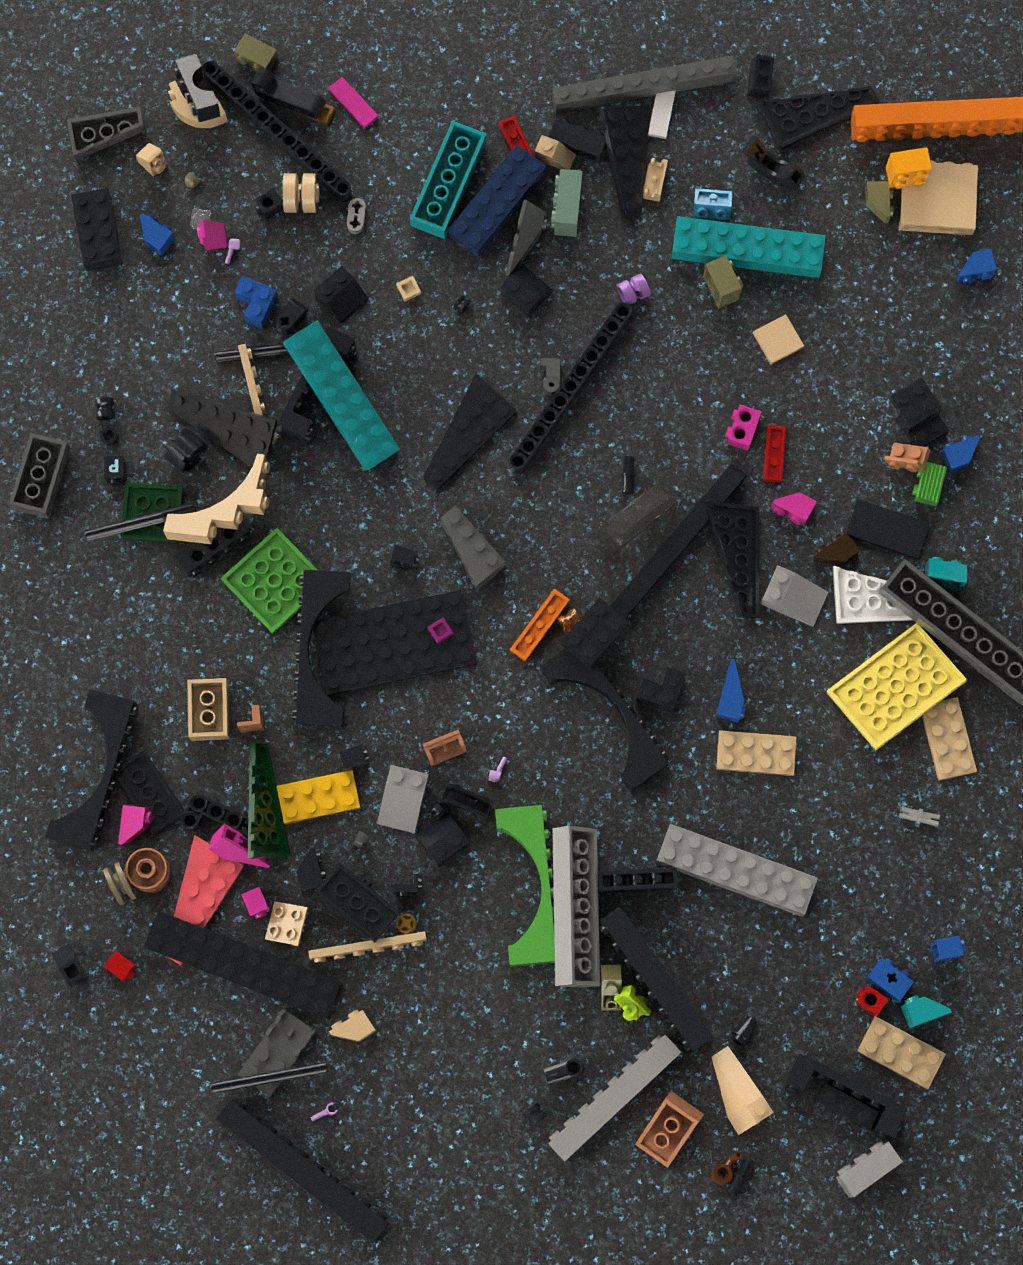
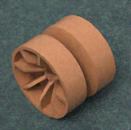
(148, 870)

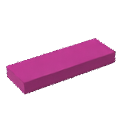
(353, 102)

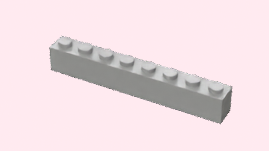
(614, 1098)

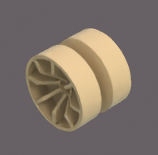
(307, 193)

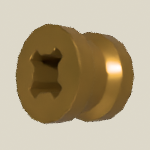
(404, 921)

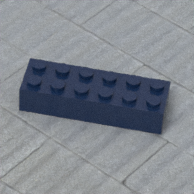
(497, 201)

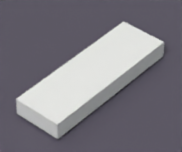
(661, 114)

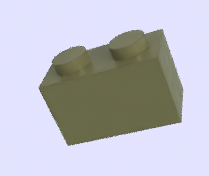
(255, 53)

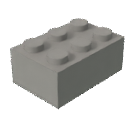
(868, 1168)

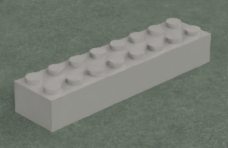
(737, 870)
(576, 907)

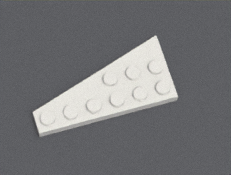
(859, 599)

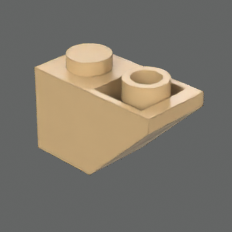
(152, 159)
(355, 1028)

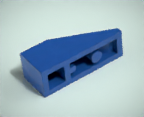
(731, 699)

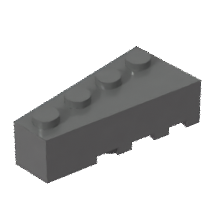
(103, 130)
(473, 549)

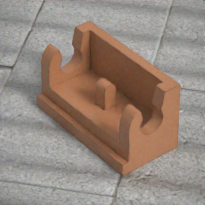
(444, 747)

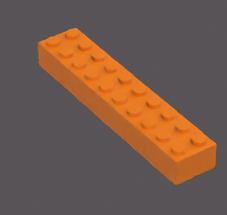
(937, 119)

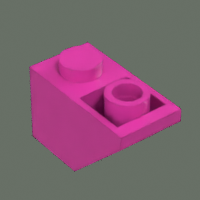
(212, 234)
(795, 506)

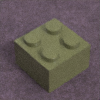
(722, 281)

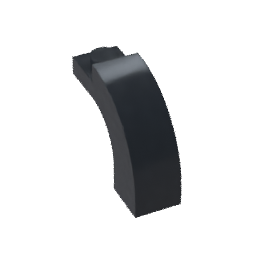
(771, 167)

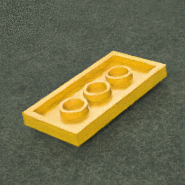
(318, 797)

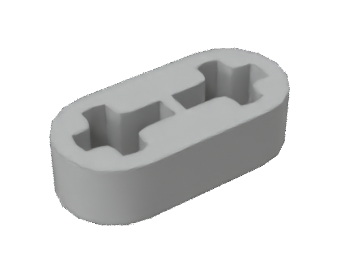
(352, 216)

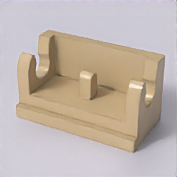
(654, 180)

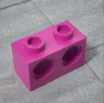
(746, 428)

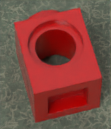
(121, 966)
(880, 1000)

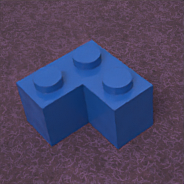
(260, 301)

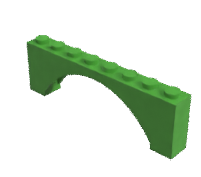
(527, 828)

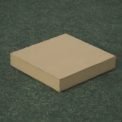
(778, 339)

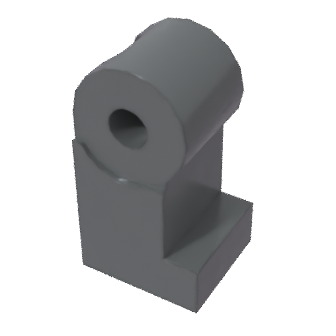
(552, 379)

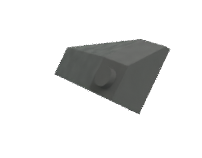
(530, 227)

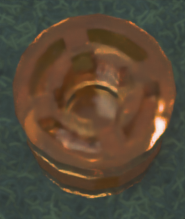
(569, 620)

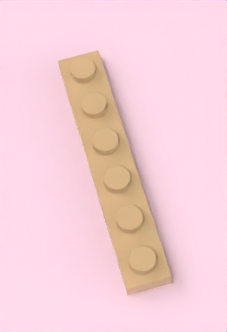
(359, 948)

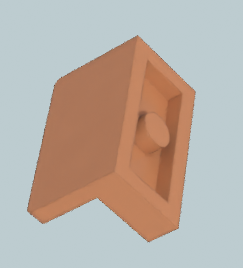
(255, 725)

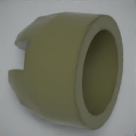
(191, 181)

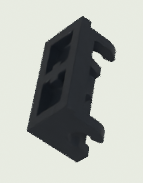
(760, 75)

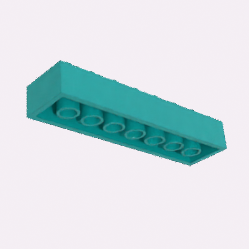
(749, 246)
(341, 395)

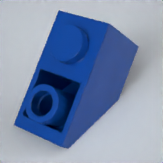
(155, 235)
(979, 265)
(959, 455)

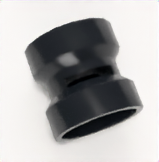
(104, 408)

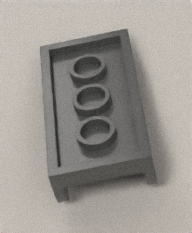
(278, 1049)

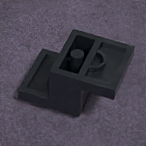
(919, 413)

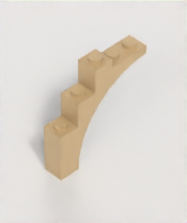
(201, 525)

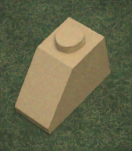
(554, 153)

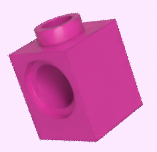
(255, 903)

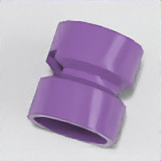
(633, 289)

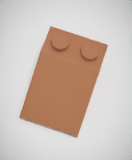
(669, 1129)

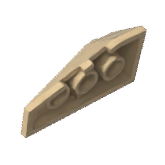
(741, 1097)

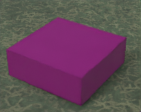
(440, 630)

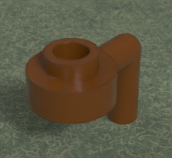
(725, 1169)

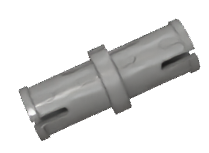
(919, 816)

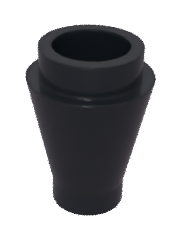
(743, 1032)

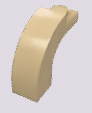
(183, 111)

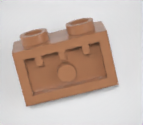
(908, 457)

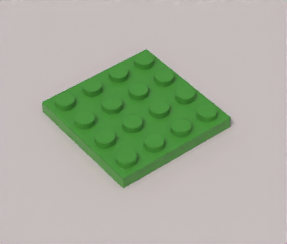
(270, 580)

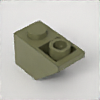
(878, 199)
(610, 986)

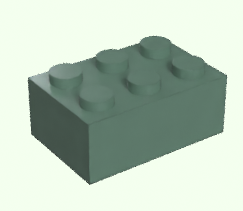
(566, 202)

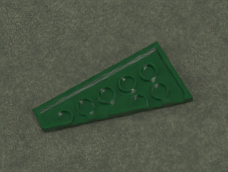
(265, 819)

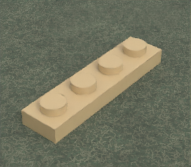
(250, 374)

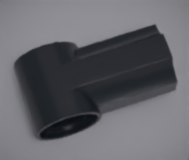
(561, 1072)

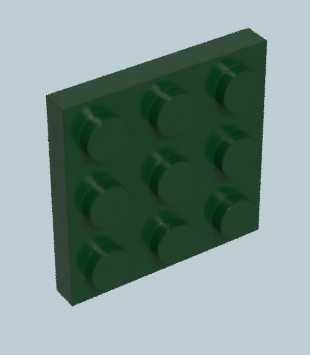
(148, 499)

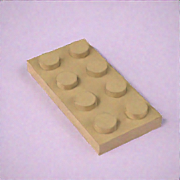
(948, 740)
(756, 753)
(901, 1052)

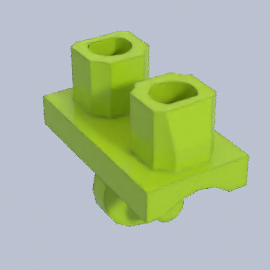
(632, 1005)

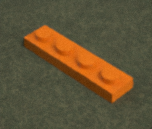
(539, 625)

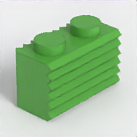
(929, 484)

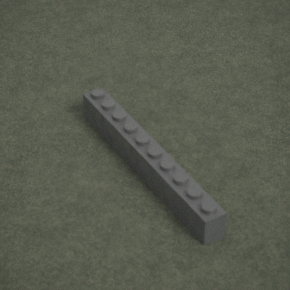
(644, 84)

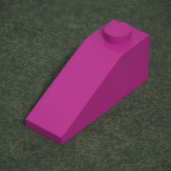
(234, 846)

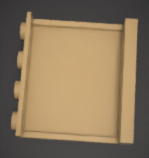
(943, 202)

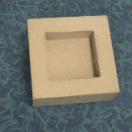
(408, 288)

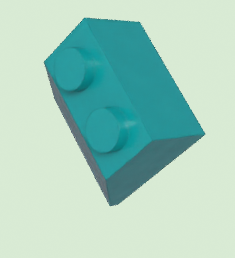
(947, 574)
(922, 1010)

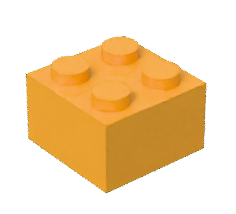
(908, 168)

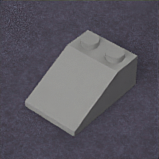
(794, 596)
(403, 799)

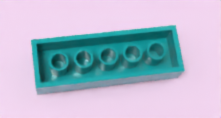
(448, 179)

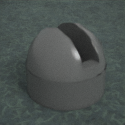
(361, 839)

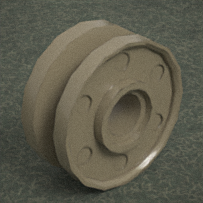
(119, 884)

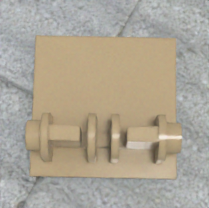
(286, 923)

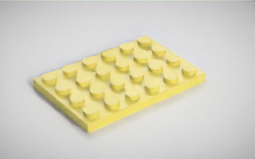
(896, 686)

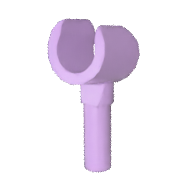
(233, 244)
(494, 776)
(324, 1112)

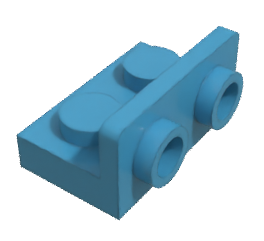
(712, 204)

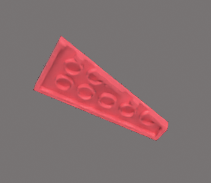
(204, 884)

